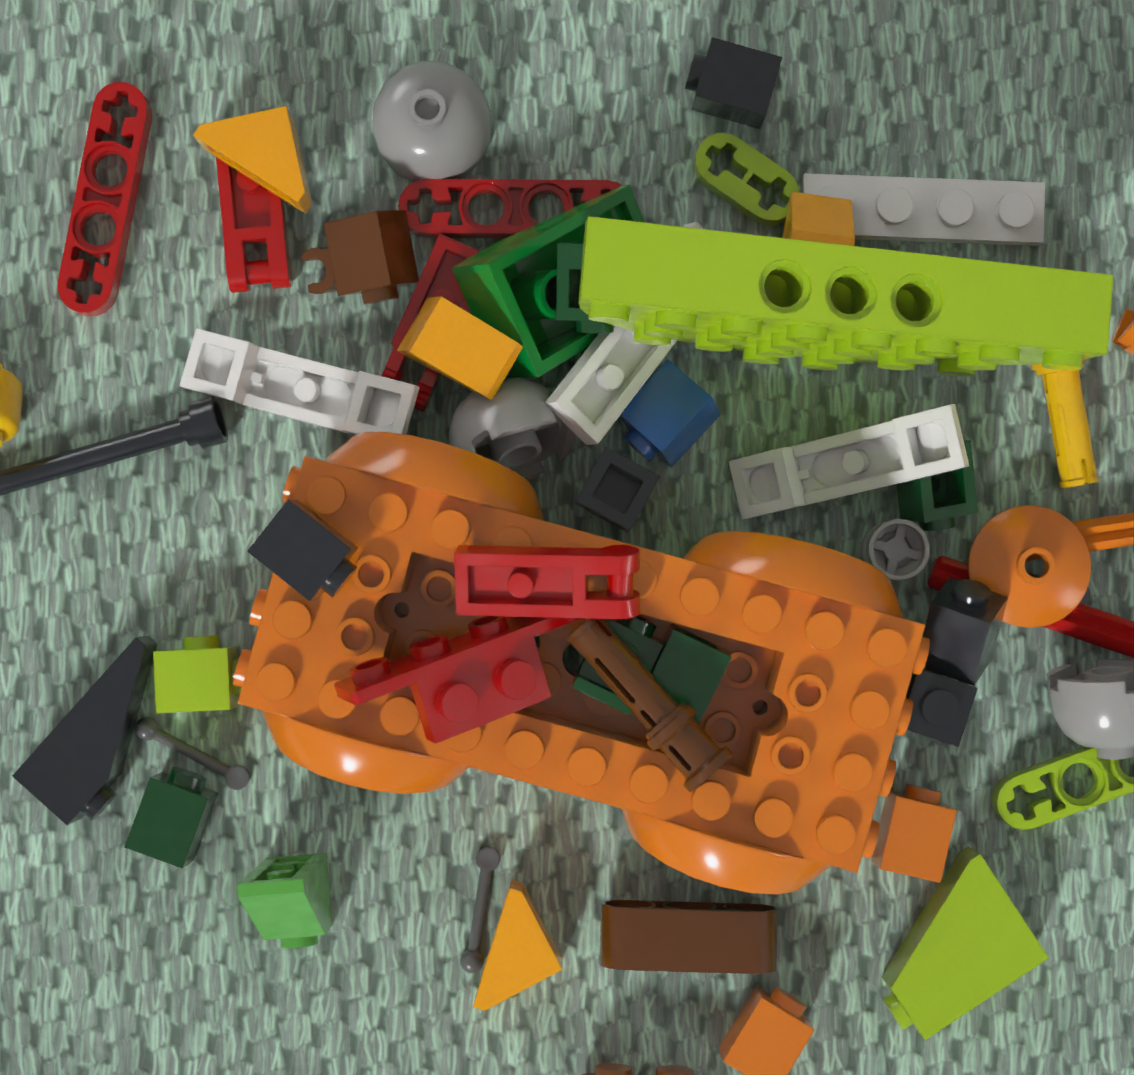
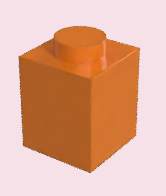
(914, 833)
(767, 1034)

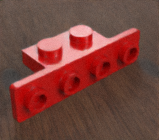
(462, 678)

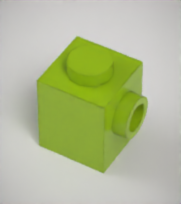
(196, 676)

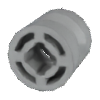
(905, 552)

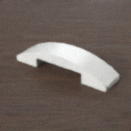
(297, 386)
(850, 462)

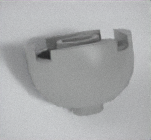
(431, 122)
(512, 427)
(1096, 705)

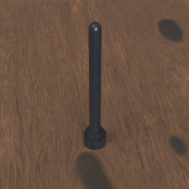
(199, 424)

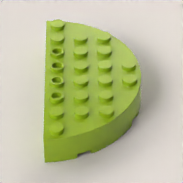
(838, 301)

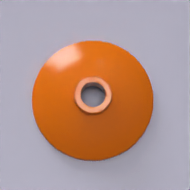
(1000, 557)

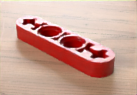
(513, 193)
(94, 198)

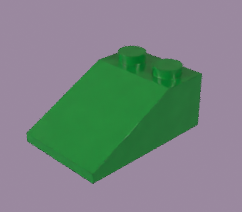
(516, 283)

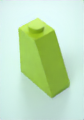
(959, 949)

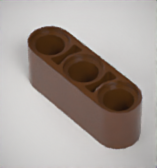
(688, 936)

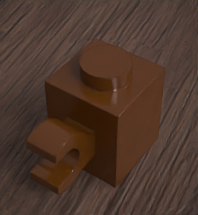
(366, 256)

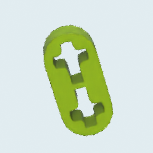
(754, 167)

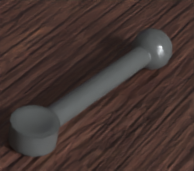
(235, 777)
(487, 860)

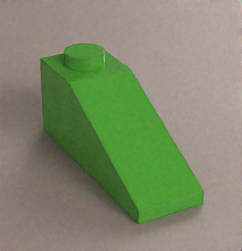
(289, 899)

